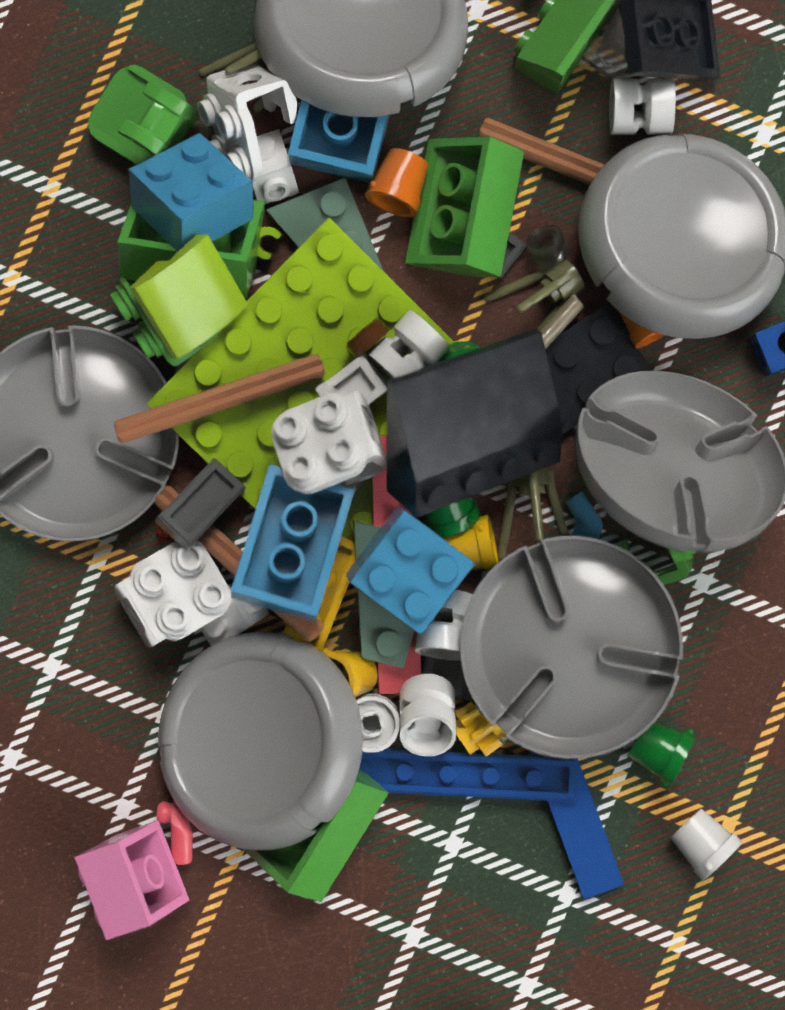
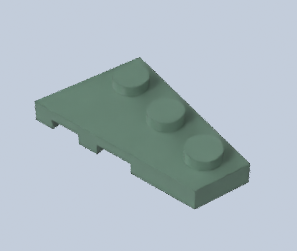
(306, 213)
(381, 633)

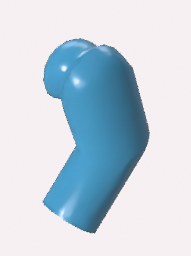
(587, 520)

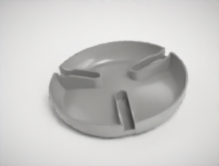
(362, 53)
(684, 235)
(58, 439)
(679, 461)
(571, 647)
(260, 740)

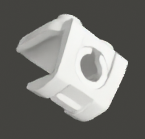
(228, 113)
(328, 442)
(173, 593)

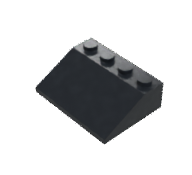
(471, 423)

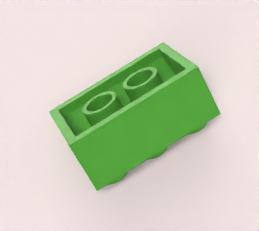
(561, 39)
(465, 206)
(142, 247)
(314, 863)

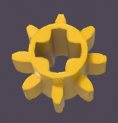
(476, 731)

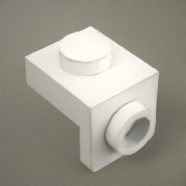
(277, 177)
(357, 376)
(234, 621)

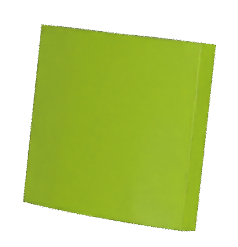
(189, 296)

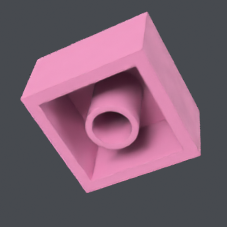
(131, 880)

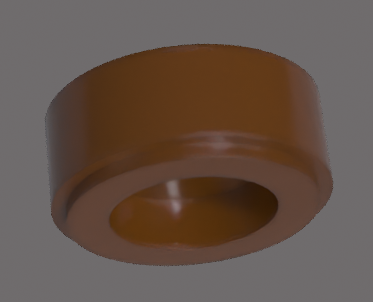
(367, 337)

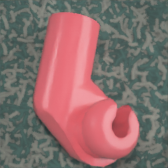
(180, 832)

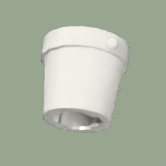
(705, 843)

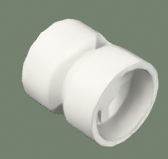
(657, 102)
(411, 334)
(441, 638)
(427, 715)
(378, 721)

